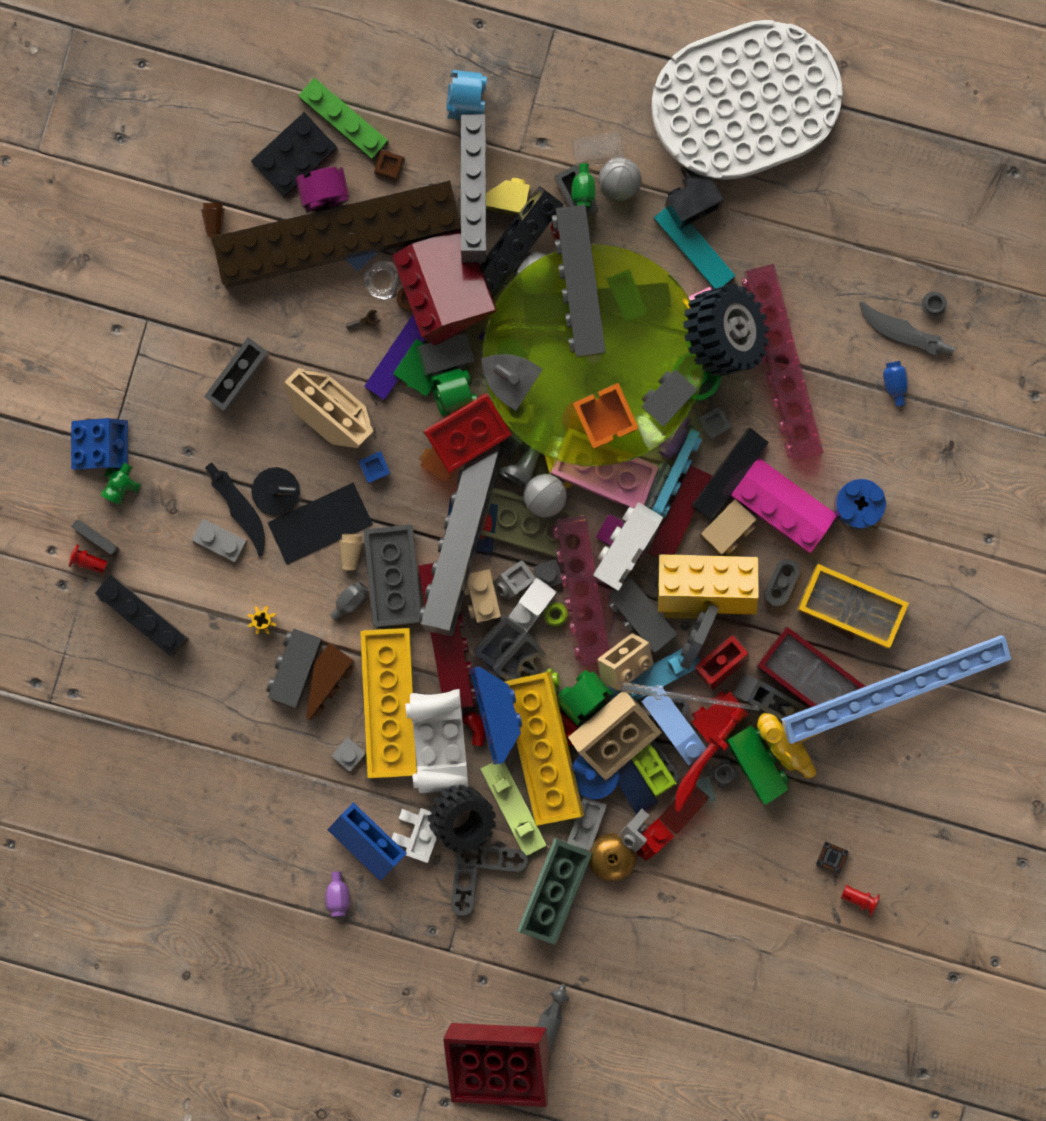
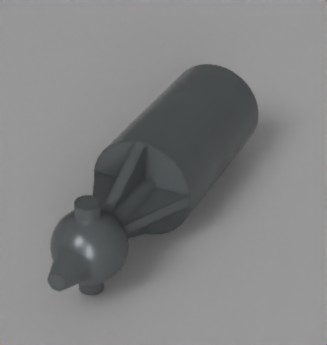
(552, 1016)

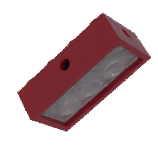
(805, 670)

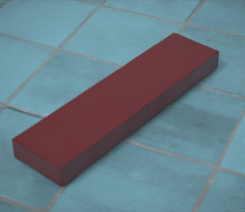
(679, 513)

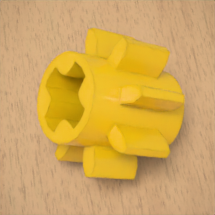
(264, 626)

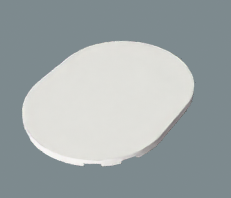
(746, 99)

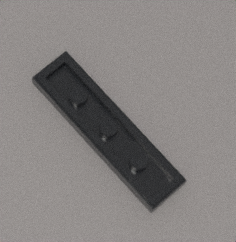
(729, 473)

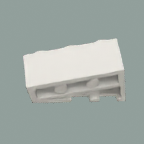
(627, 545)

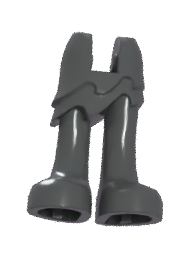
(523, 471)

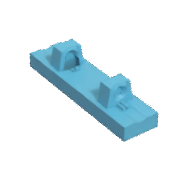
(660, 673)

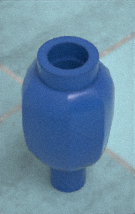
(896, 381)

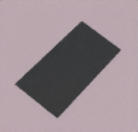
(319, 523)

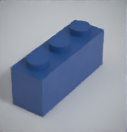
(366, 841)

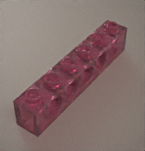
(577, 526)

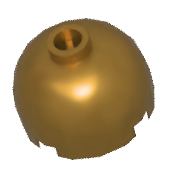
(599, 863)

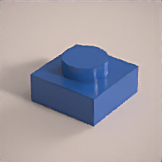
(374, 467)

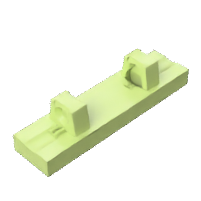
(513, 807)

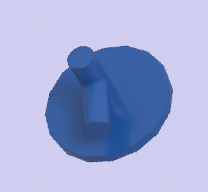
(590, 782)

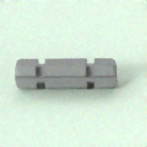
(657, 485)

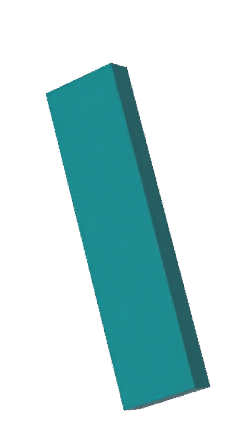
(696, 250)

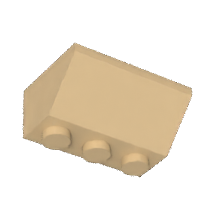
(614, 735)

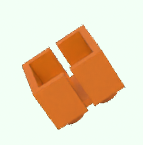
(605, 416)

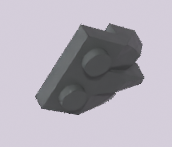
(509, 649)

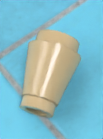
(350, 550)

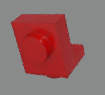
(657, 837)

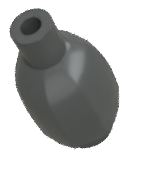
(350, 600)

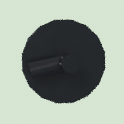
(275, 491)

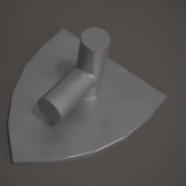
(510, 377)

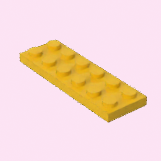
(386, 693)
(545, 751)

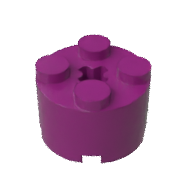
(323, 188)

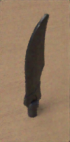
(239, 506)

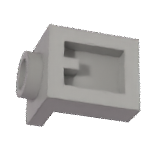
(513, 580)
(631, 833)

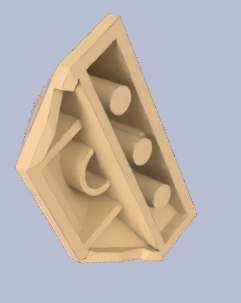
(328, 408)

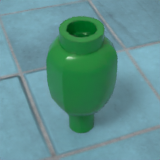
(583, 187)

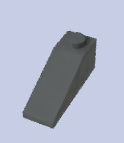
(767, 698)

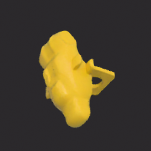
(792, 755)

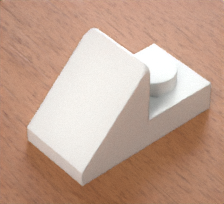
(532, 604)

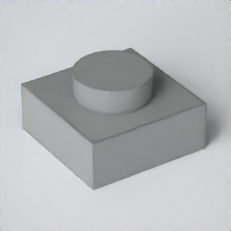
(348, 754)

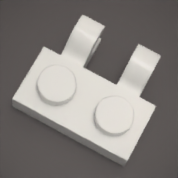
(422, 838)

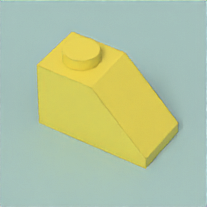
(508, 197)

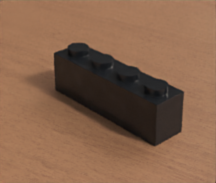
(141, 615)

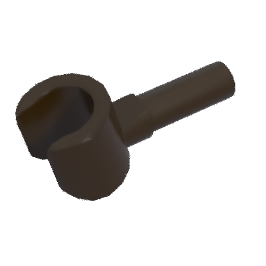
(363, 321)

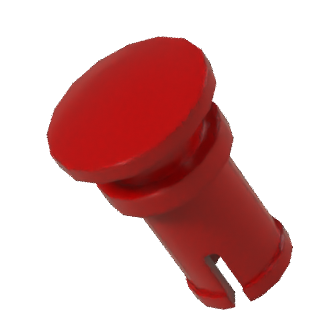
(86, 560)
(861, 899)

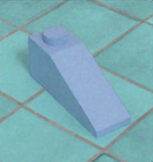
(675, 728)

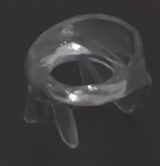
(392, 290)

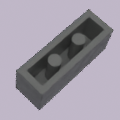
(237, 375)
(641, 615)
(294, 667)

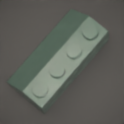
(554, 891)

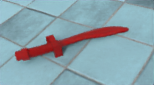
(690, 779)

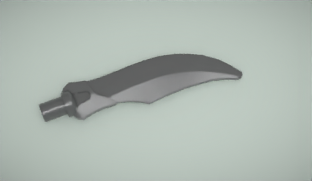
(904, 332)

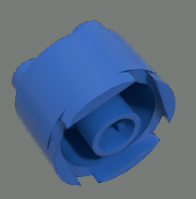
(847, 511)

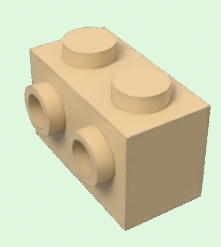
(483, 596)
(625, 661)

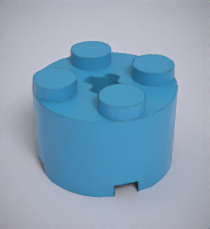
(465, 94)

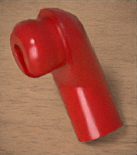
(475, 722)
(569, 726)

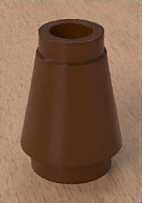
(213, 218)

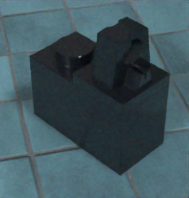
(693, 201)

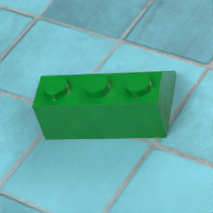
(758, 764)

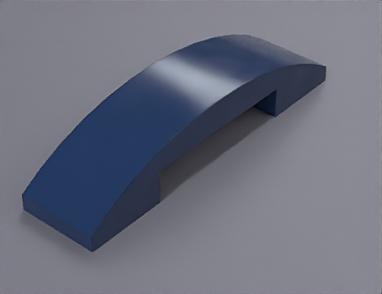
(635, 788)

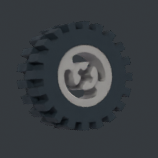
(720, 318)

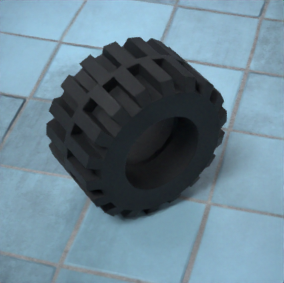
(474, 830)

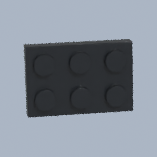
(294, 153)

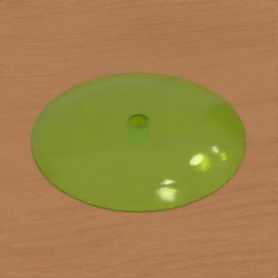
(642, 340)

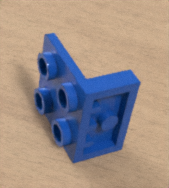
(99, 443)

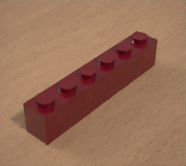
(449, 653)

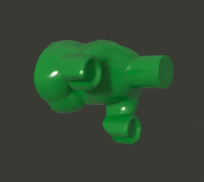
(119, 484)

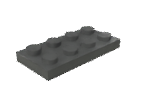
(392, 575)

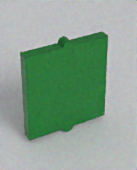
(411, 371)

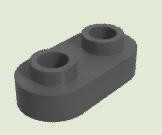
(781, 582)

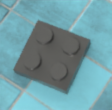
(697, 636)

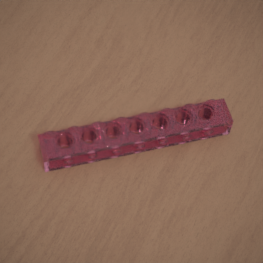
(811, 446)

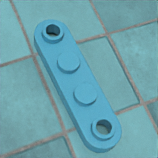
(681, 465)

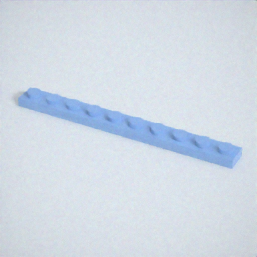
(896, 689)

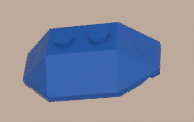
(497, 713)

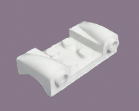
(438, 741)

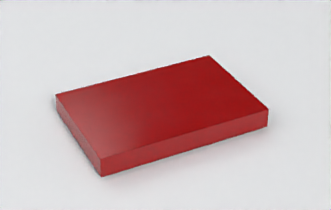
(467, 433)

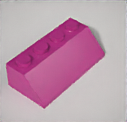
(783, 506)

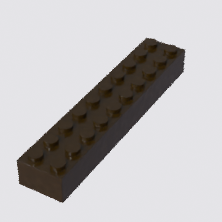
(336, 234)

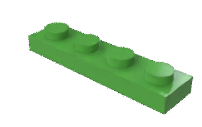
(343, 118)

